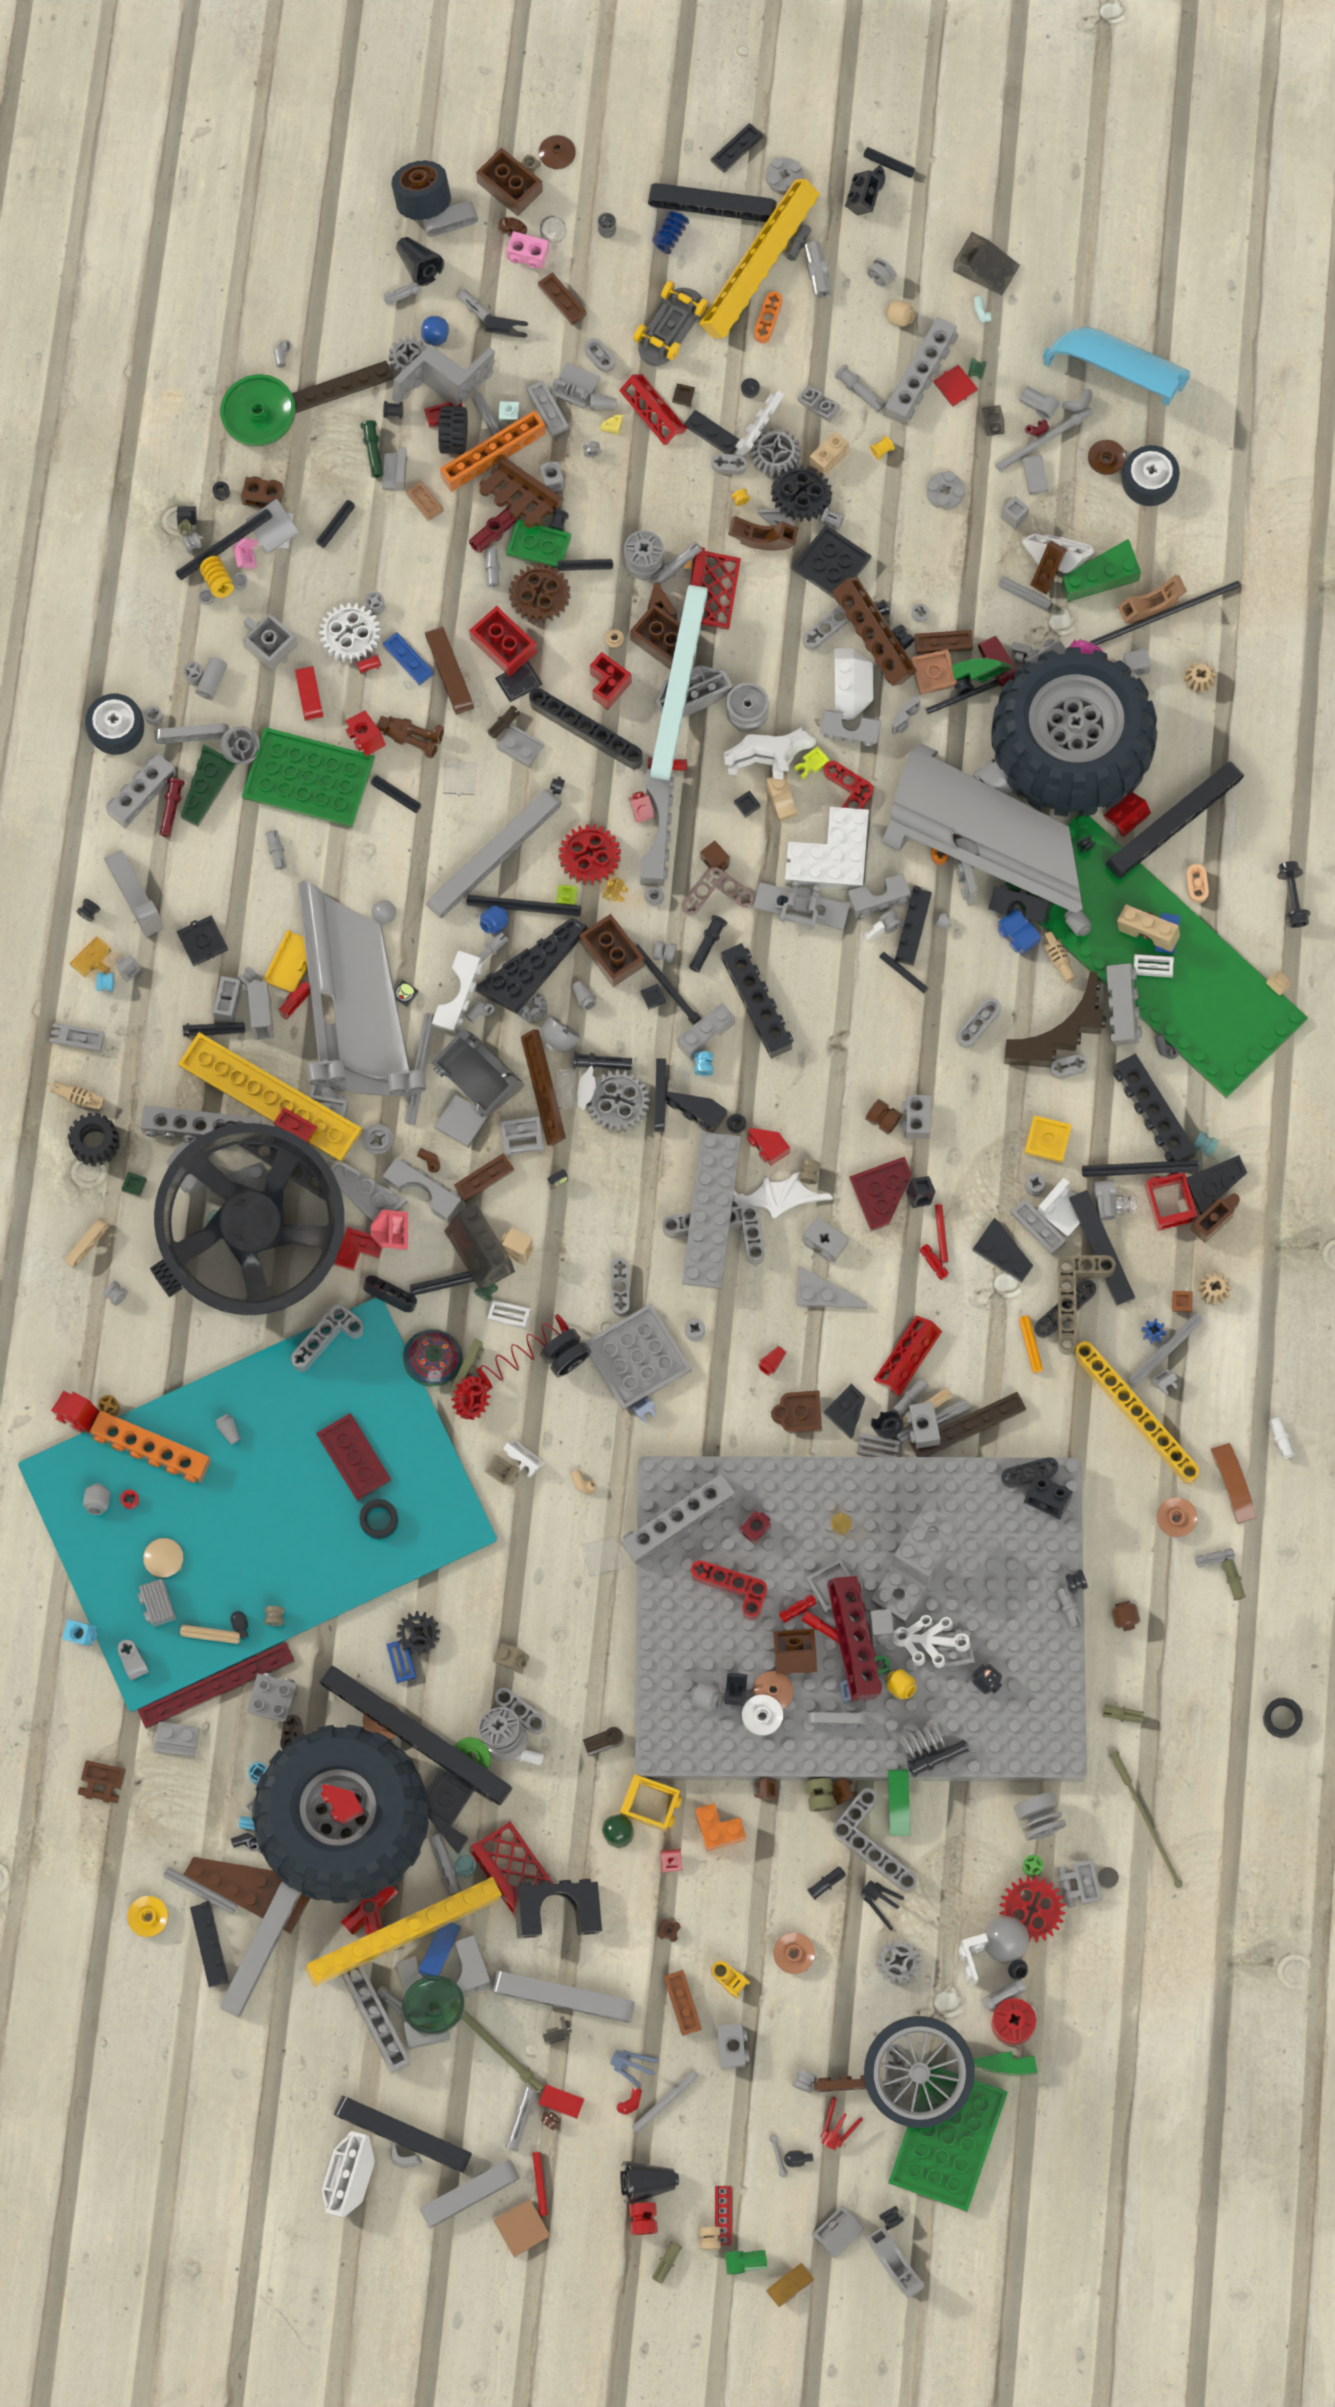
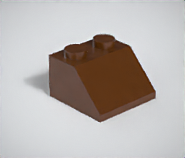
(795, 1651)

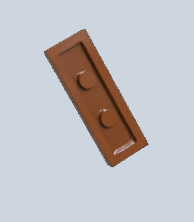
(682, 2003)

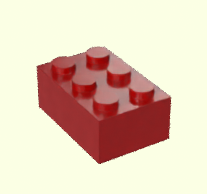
(503, 641)

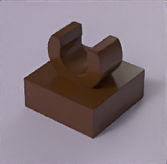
(768, 1789)
(842, 1791)

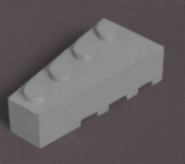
(1123, 1004)

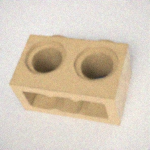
(829, 453)
(517, 1246)

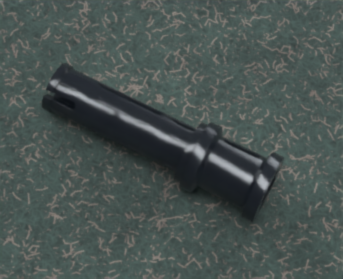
(711, 936)
(591, 1059)
(928, 1761)

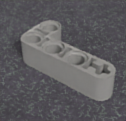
(325, 1339)

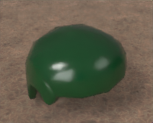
(618, 1831)

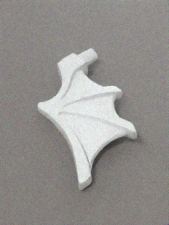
(780, 1196)

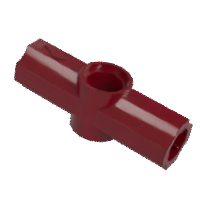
(487, 536)

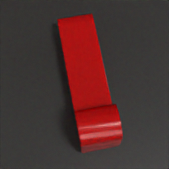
(727, 1585)

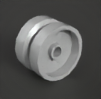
(747, 706)

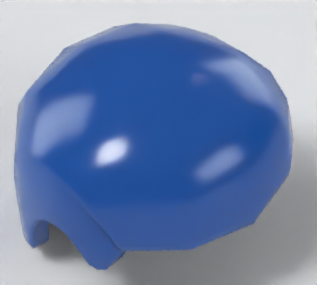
(434, 330)

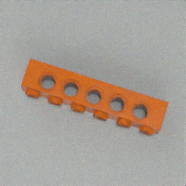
(491, 450)
(105, 1423)

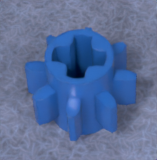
(1148, 1333)

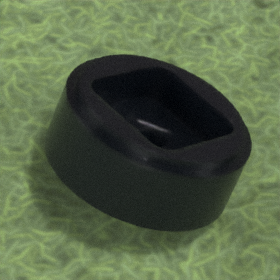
(750, 388)

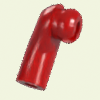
(632, 2104)

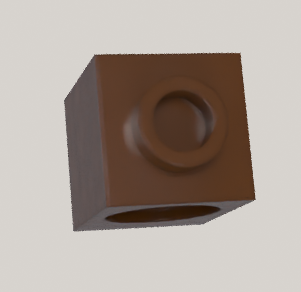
(715, 856)

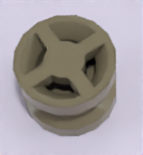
(274, 1616)

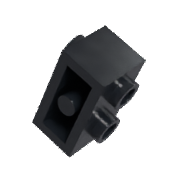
(863, 192)
(1048, 1496)

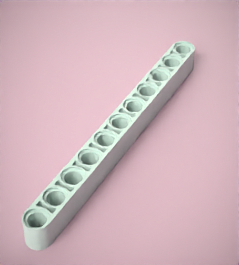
(678, 683)

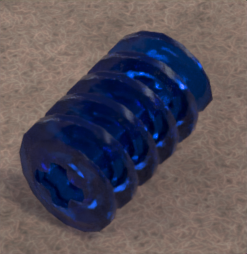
(669, 230)

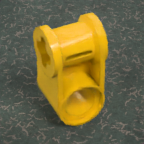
(729, 1979)

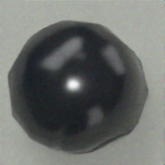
(888, 1424)

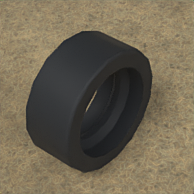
(378, 1503)
(1287, 1703)

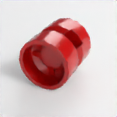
(643, 2226)

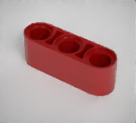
(309, 693)

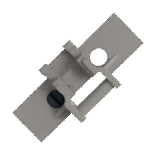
(800, 899)

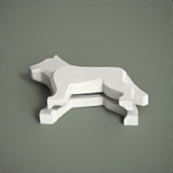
(768, 750)

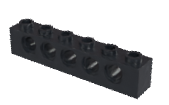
(773, 1045)
(1133, 1067)

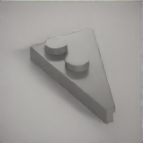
(817, 1292)

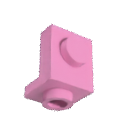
(244, 553)

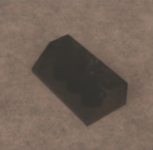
(478, 1247)

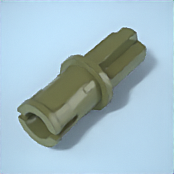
(1234, 1580)
(1123, 1714)
(666, 2262)

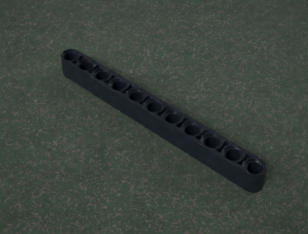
(416, 1735)

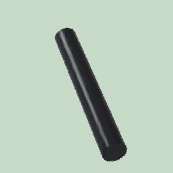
(903, 972)

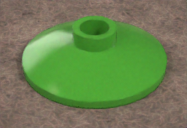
(471, 1744)

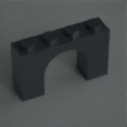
(582, 1896)

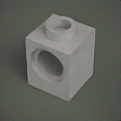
(555, 483)
(1015, 513)
(1138, 661)

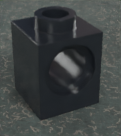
(920, 1192)

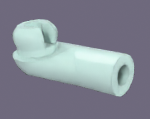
(979, 309)

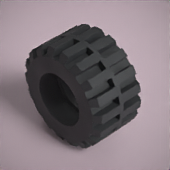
(452, 430)
(91, 1124)

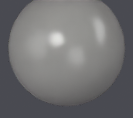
(1006, 1939)

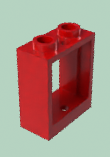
(1175, 1219)

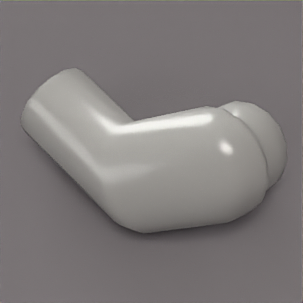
(281, 351)
(480, 1009)

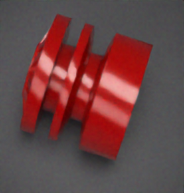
(1009, 2033)

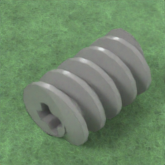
(920, 1741)

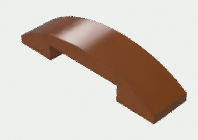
(1234, 1483)

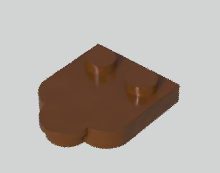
(799, 1412)

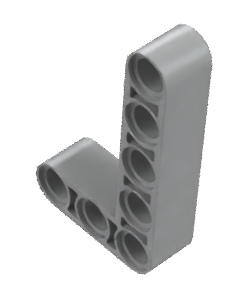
(141, 907)
(740, 1222)
(863, 1853)

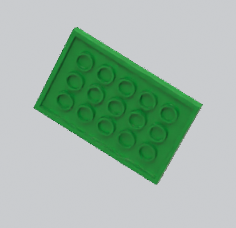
(308, 777)
(948, 2157)

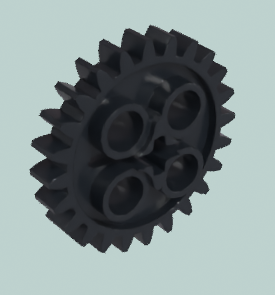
(812, 503)

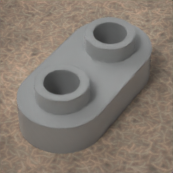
(600, 356)

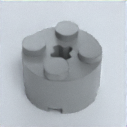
(993, 776)

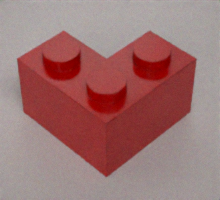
(612, 678)
(76, 1411)

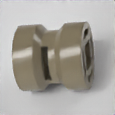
(809, 1171)

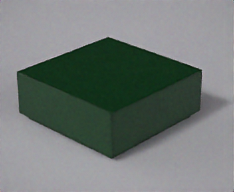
(134, 1184)

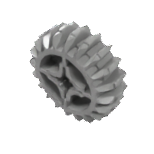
(789, 457)

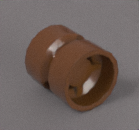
(883, 1116)

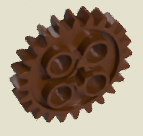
(523, 588)

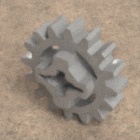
(399, 353)
(908, 1956)

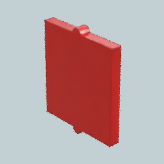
(955, 385)

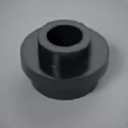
(557, 785)
(739, 1118)
(1018, 1969)

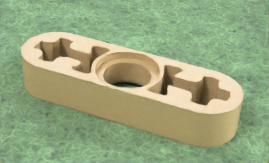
(87, 1243)

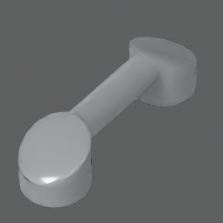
(239, 581)

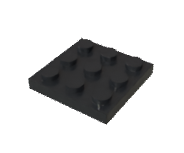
(830, 560)

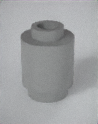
(1078, 922)

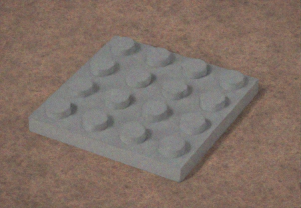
(637, 1357)

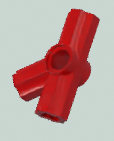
(371, 1921)

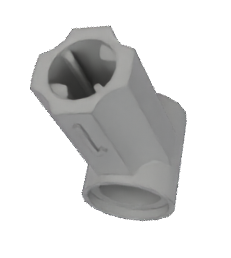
(1044, 405)
(1105, 1195)

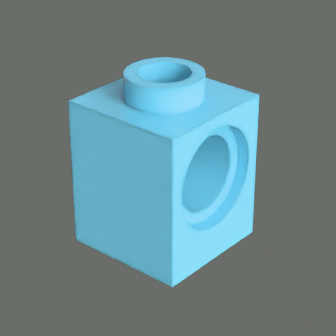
(72, 1631)

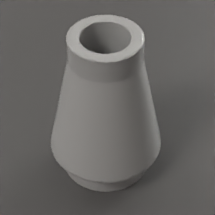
(601, 402)
(584, 996)
(228, 1428)

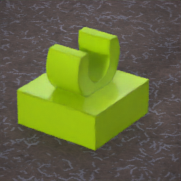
(567, 894)

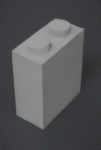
(260, 1009)

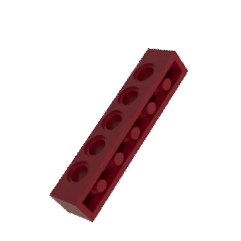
(851, 1648)

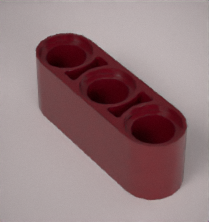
(993, 649)

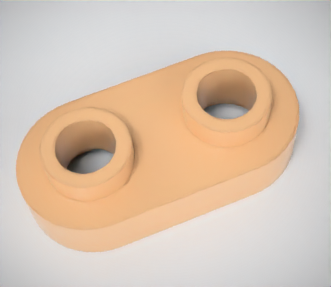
(1197, 884)

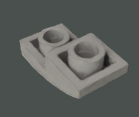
(818, 404)
(902, 719)

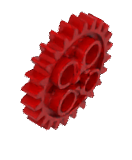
(583, 839)
(1050, 1915)

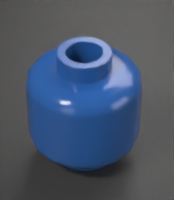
(493, 920)

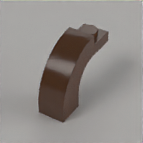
(763, 537)

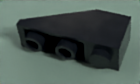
(700, 1109)

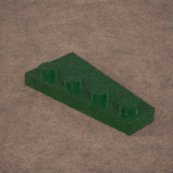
(206, 784)

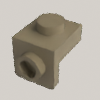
(502, 1470)
(511, 1658)

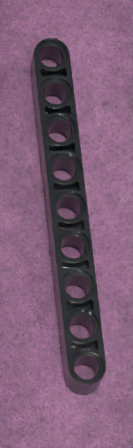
(1174, 820)

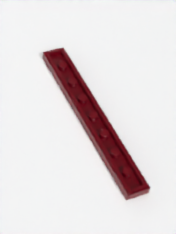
(215, 1685)

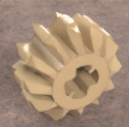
(1199, 682)
(1211, 1281)

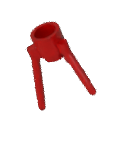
(831, 2138)

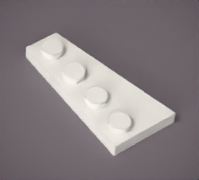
(752, 430)

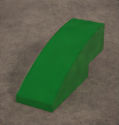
(979, 669)
(899, 1802)
(1006, 2064)

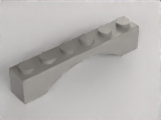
(653, 863)

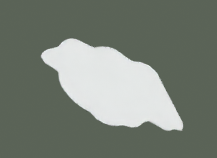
(586, 1088)

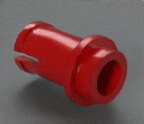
(368, 664)

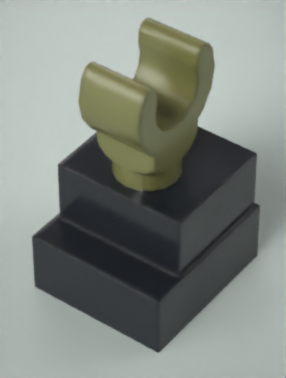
(186, 518)

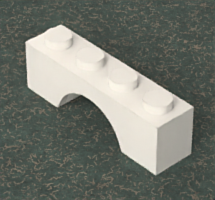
(449, 1016)

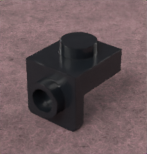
(736, 1689)

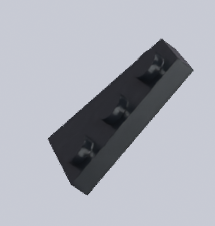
(1215, 1181)
(1002, 1251)

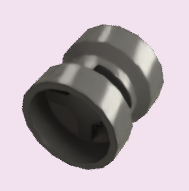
(604, 222)

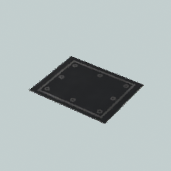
(519, 683)

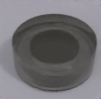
(1108, 1878)

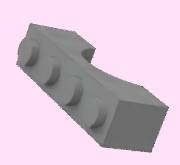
(402, 1176)

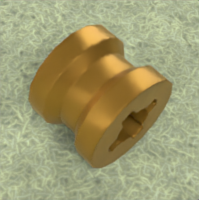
(107, 1402)

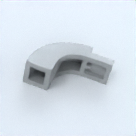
(894, 2262)

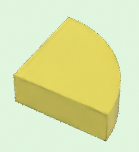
(612, 424)

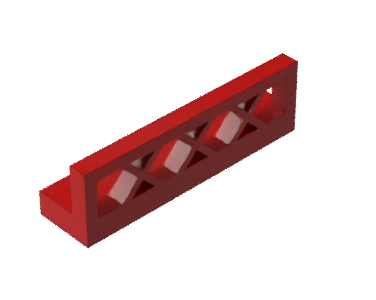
(657, 404)
(911, 1356)

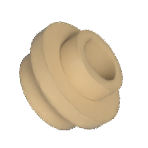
(614, 643)

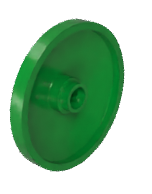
(257, 410)

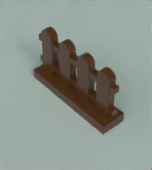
(520, 482)

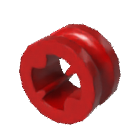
(131, 1493)

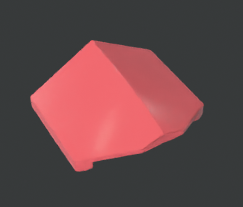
(390, 1229)

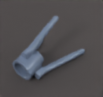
(622, 2060)

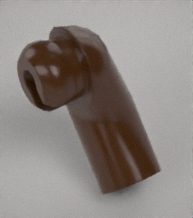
(431, 1159)

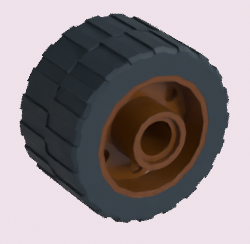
(421, 190)

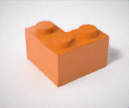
(715, 1833)

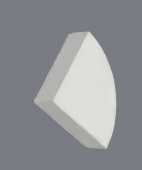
(878, 930)

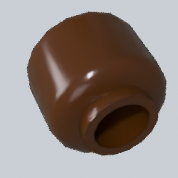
(1125, 1615)

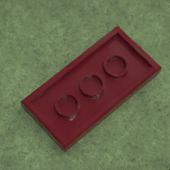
(353, 1457)

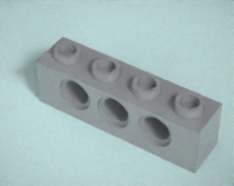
(139, 800)

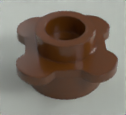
(674, 1926)

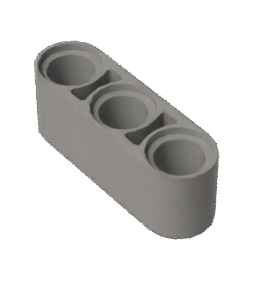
(453, 218)
(529, 1715)

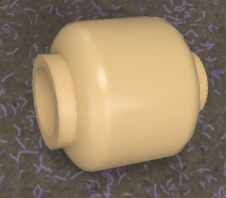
(900, 313)

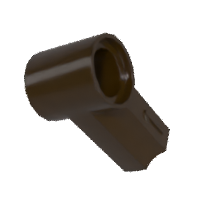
(601, 1742)

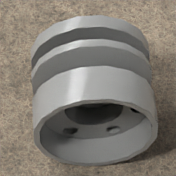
(647, 562)
(503, 1734)
(1038, 1813)

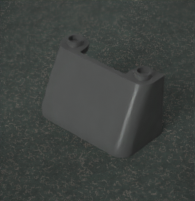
(477, 1072)

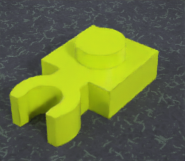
(814, 761)

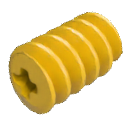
(216, 577)

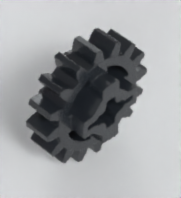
(424, 1638)

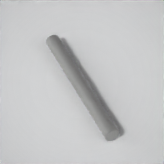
(665, 2101)

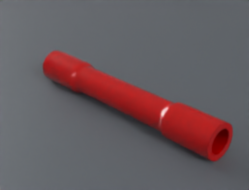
(818, 1624)

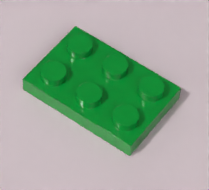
(538, 544)

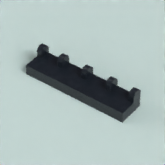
(913, 926)
(209, 1944)

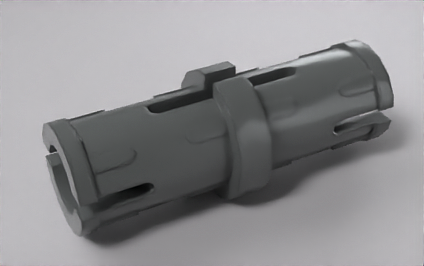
(798, 242)

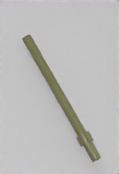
(525, 2074)

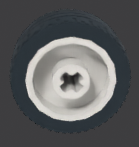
(1150, 475)
(114, 724)

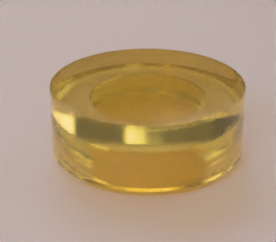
(841, 1523)

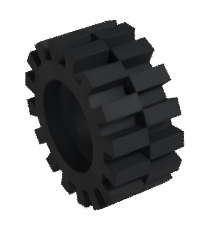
(165, 1278)

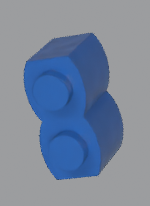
(1019, 932)

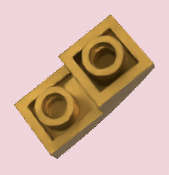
(790, 2285)

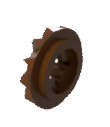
(511, 224)

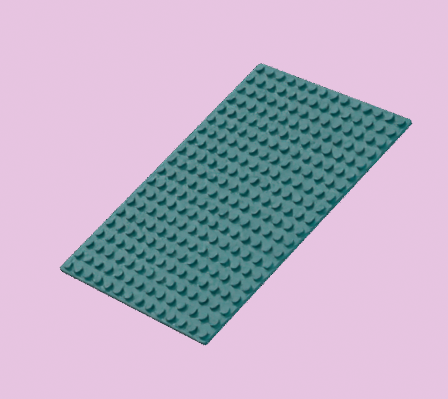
(270, 1511)

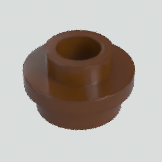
(551, 2120)

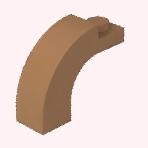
(1140, 607)

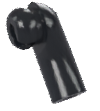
(245, 1839)

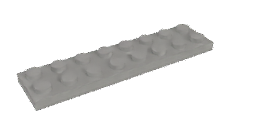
(711, 1210)

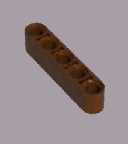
(449, 670)

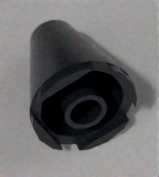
(419, 261)
(645, 2181)

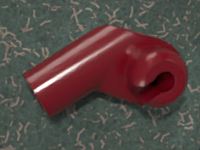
(1040, 429)

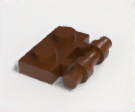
(101, 1775)

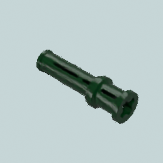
(371, 441)

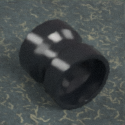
(903, 637)

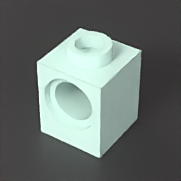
(508, 413)

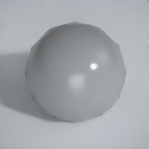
(384, 912)

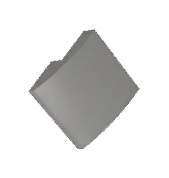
(277, 529)

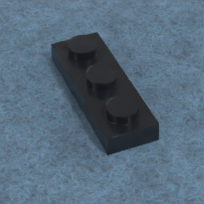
(711, 432)

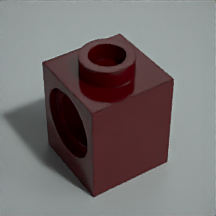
(753, 1535)

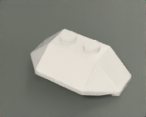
(1075, 556)
(852, 682)
(348, 2174)

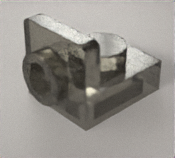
(993, 420)
(555, 2035)

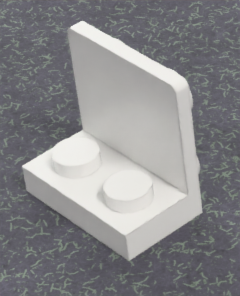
(1058, 1209)
(975, 1945)

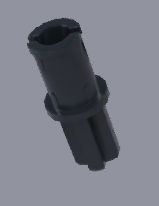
(826, 1882)

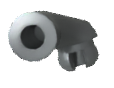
(1164, 1049)

